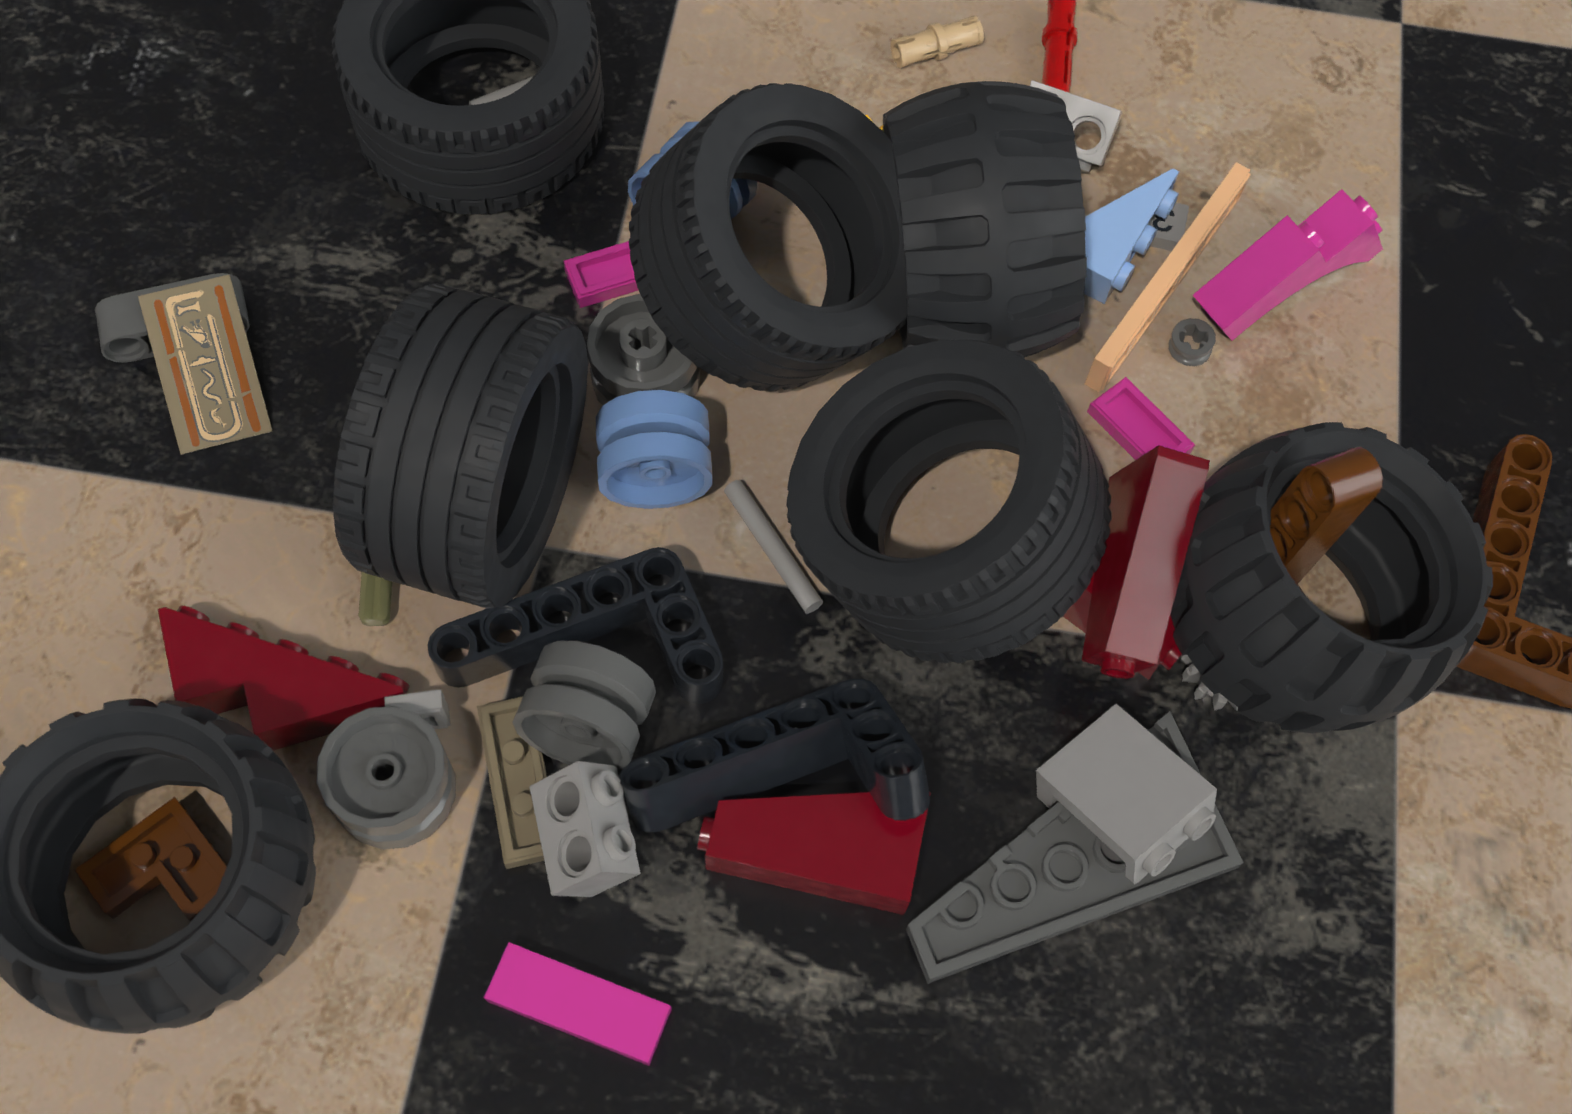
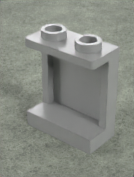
(1129, 792)

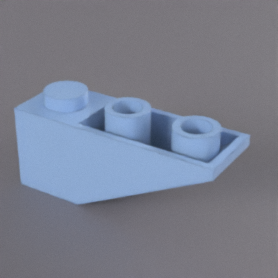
(1120, 231)

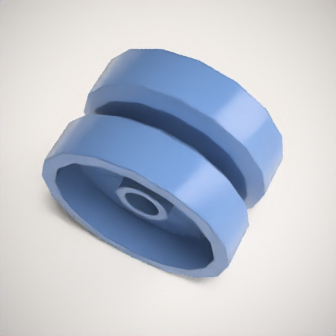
(653, 449)

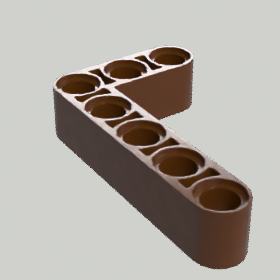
(1322, 506)
(1508, 518)

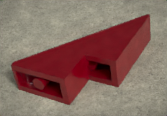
(284, 687)

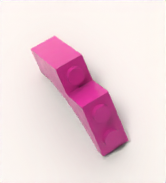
(1290, 259)

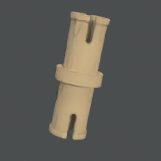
(937, 41)

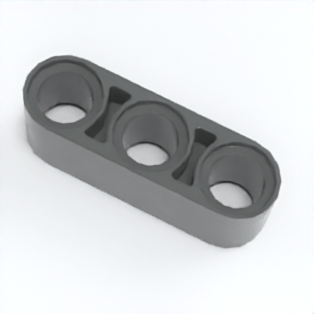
(123, 327)

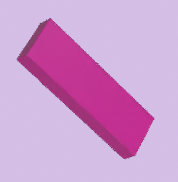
(578, 1003)

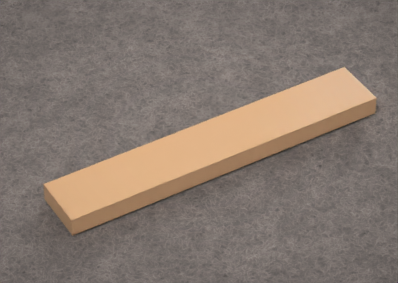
(1167, 278)

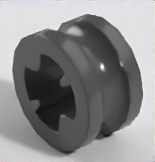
(1201, 333)

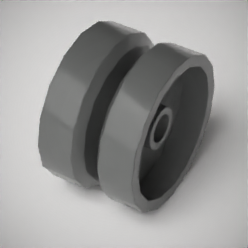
(634, 355)
(585, 704)
(378, 747)

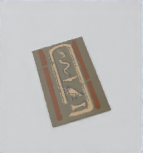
(205, 364)

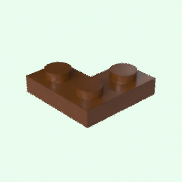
(157, 850)

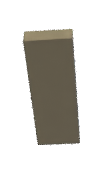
(511, 770)

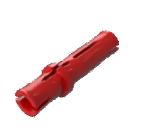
(1059, 39)

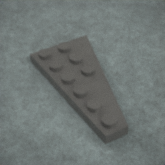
(1054, 882)

